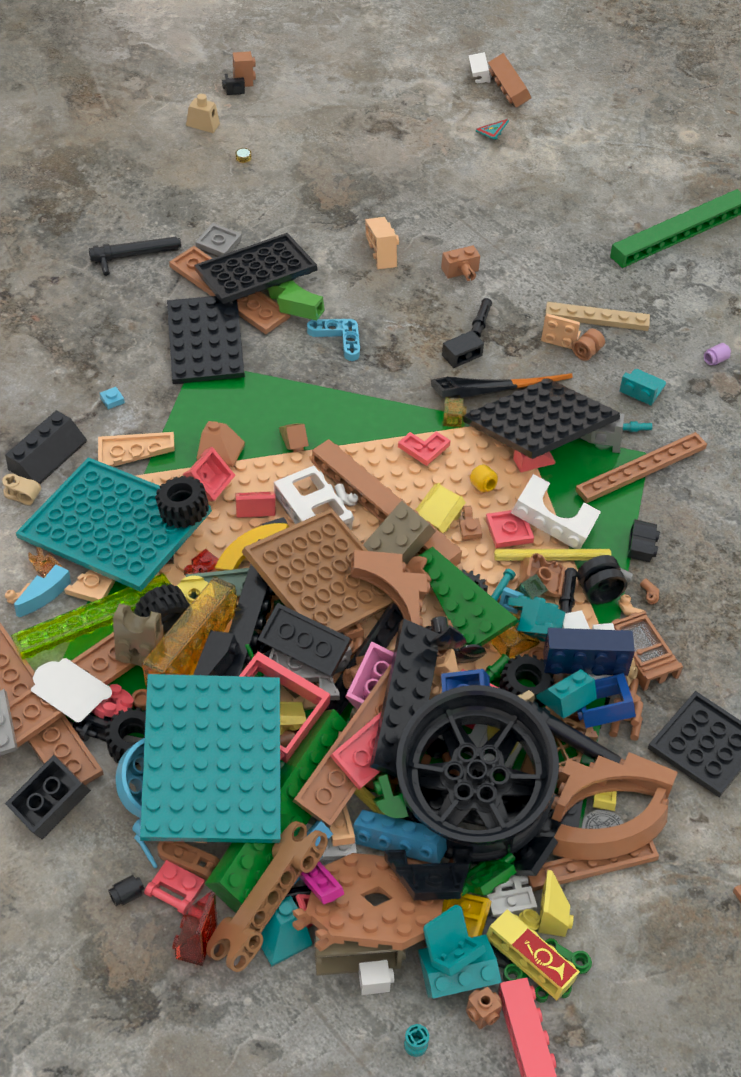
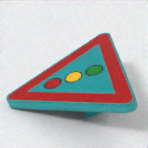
(493, 130)

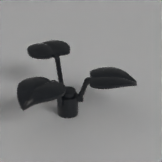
(453, 639)

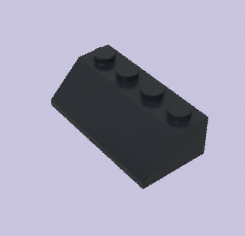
(45, 448)

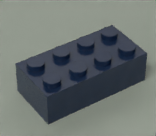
(591, 650)

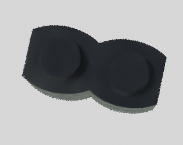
(642, 541)

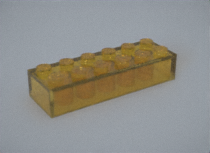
(186, 639)

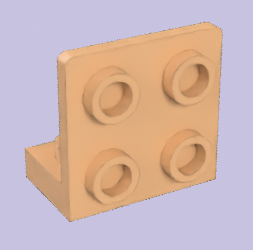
(560, 331)

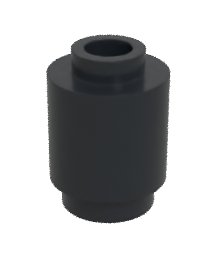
(126, 890)

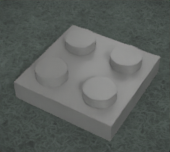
(218, 240)

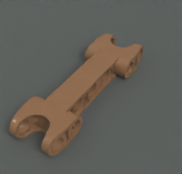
(242, 933)

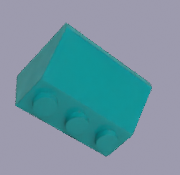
(477, 974)

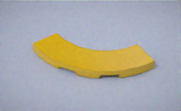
(233, 555)

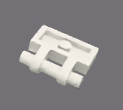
(513, 900)

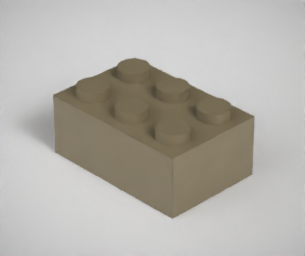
(401, 533)

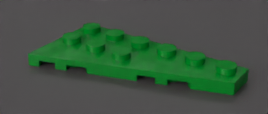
(465, 603)

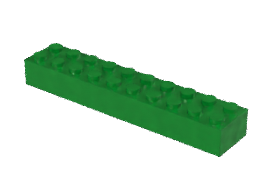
(246, 862)

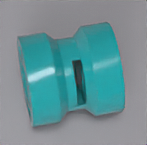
(416, 1046)

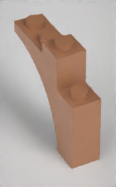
(389, 575)

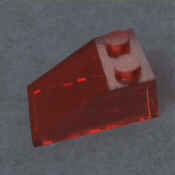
(196, 930)

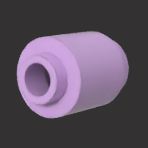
(717, 354)

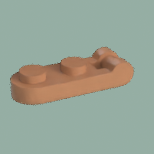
(188, 857)

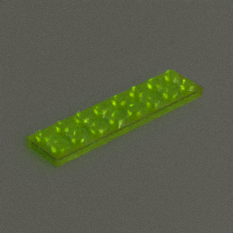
(78, 621)

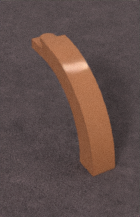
(615, 840)

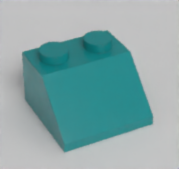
(569, 694)

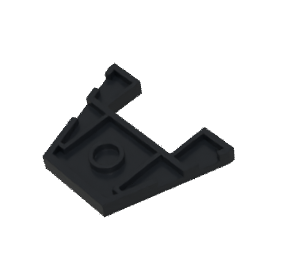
(432, 880)

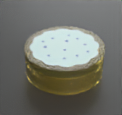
(243, 155)

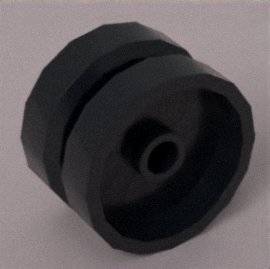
(601, 579)

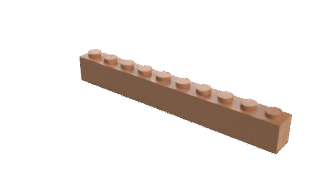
(372, 493)

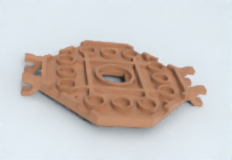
(355, 919)

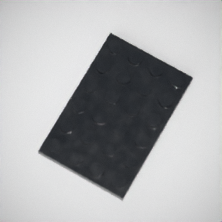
(255, 268)
(204, 340)

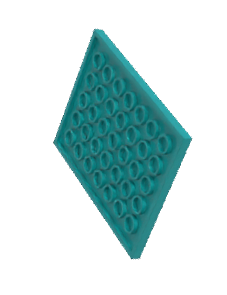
(107, 525)
(211, 759)

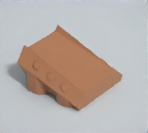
(550, 573)

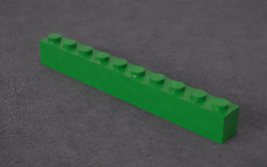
(676, 229)

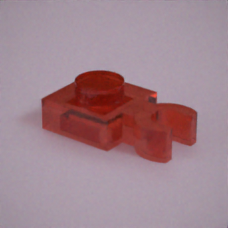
(202, 563)

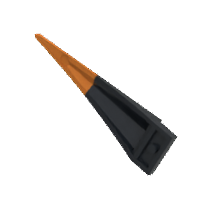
(468, 388)

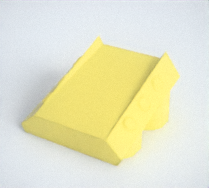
(441, 507)
(291, 716)

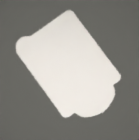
(69, 688)

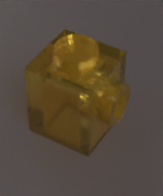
(453, 412)

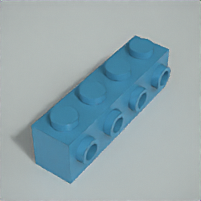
(391, 833)

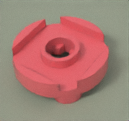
(118, 701)

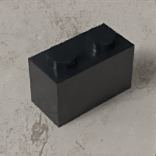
(462, 349)

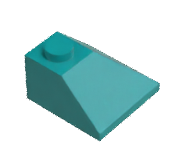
(280, 936)

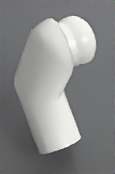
(348, 499)

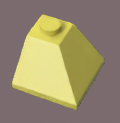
(554, 908)

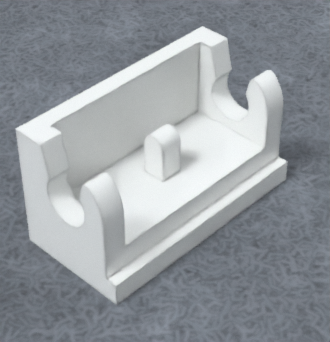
(479, 67)

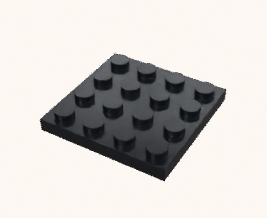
(702, 743)

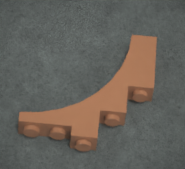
(605, 775)

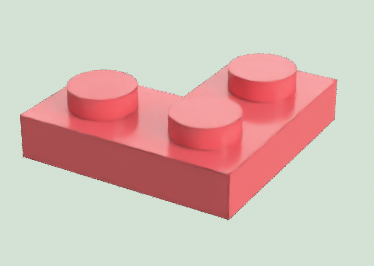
(425, 450)

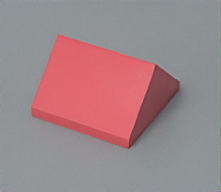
(255, 504)

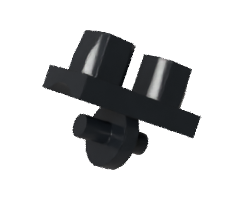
(92, 727)

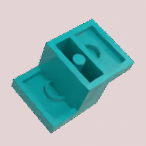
(537, 616)

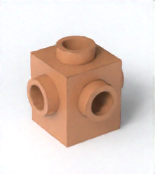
(484, 1007)

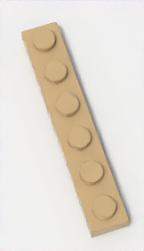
(600, 316)

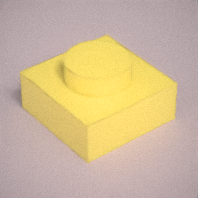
(605, 800)

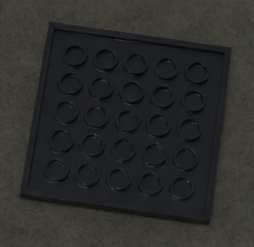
(540, 418)

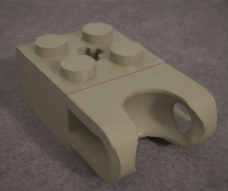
(135, 635)

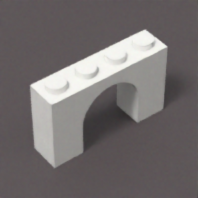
(567, 530)

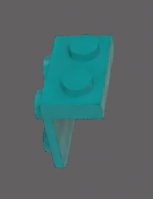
(642, 386)
(449, 942)

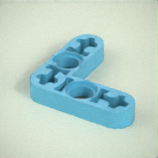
(341, 330)

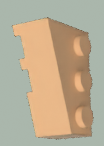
(383, 240)

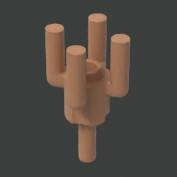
(635, 721)

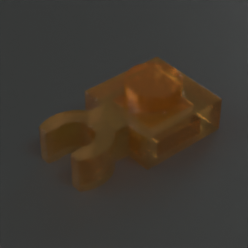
(42, 563)

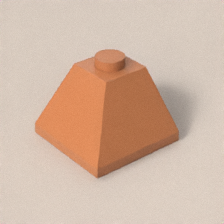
(223, 440)

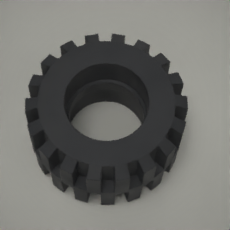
(182, 501)
(165, 600)
(525, 668)
(125, 723)

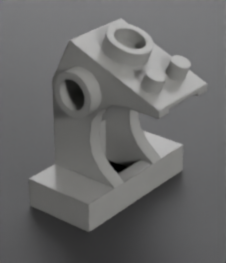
(608, 435)

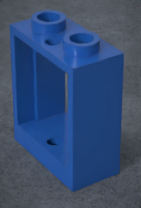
(613, 712)

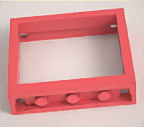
(296, 684)

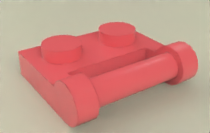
(180, 882)

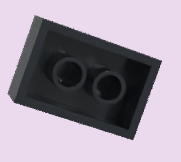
(47, 797)

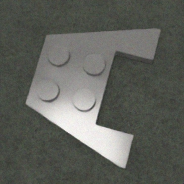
(306, 672)

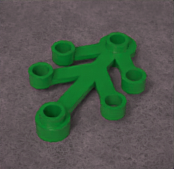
(565, 953)

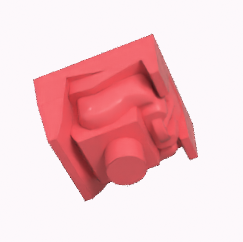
(211, 472)

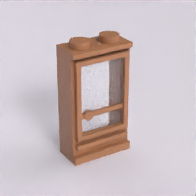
(651, 653)

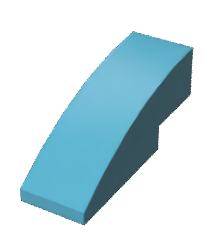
(42, 591)

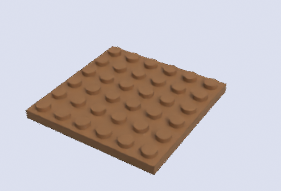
(312, 572)

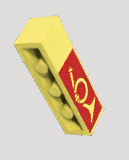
(532, 954)

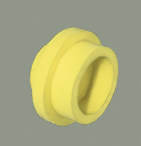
(530, 918)

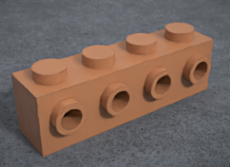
(509, 80)

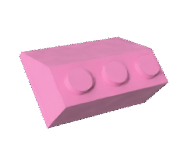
(370, 671)

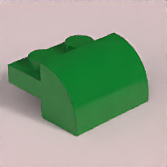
(389, 803)

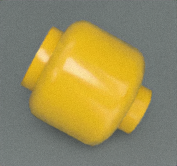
(483, 478)

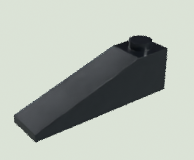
(217, 654)

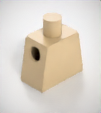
(202, 114)

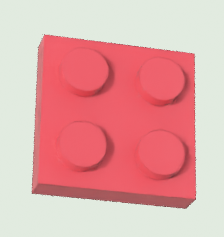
(508, 529)

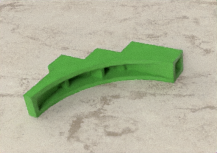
(297, 301)

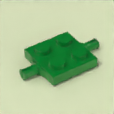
(488, 875)

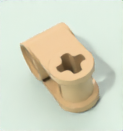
(22, 490)

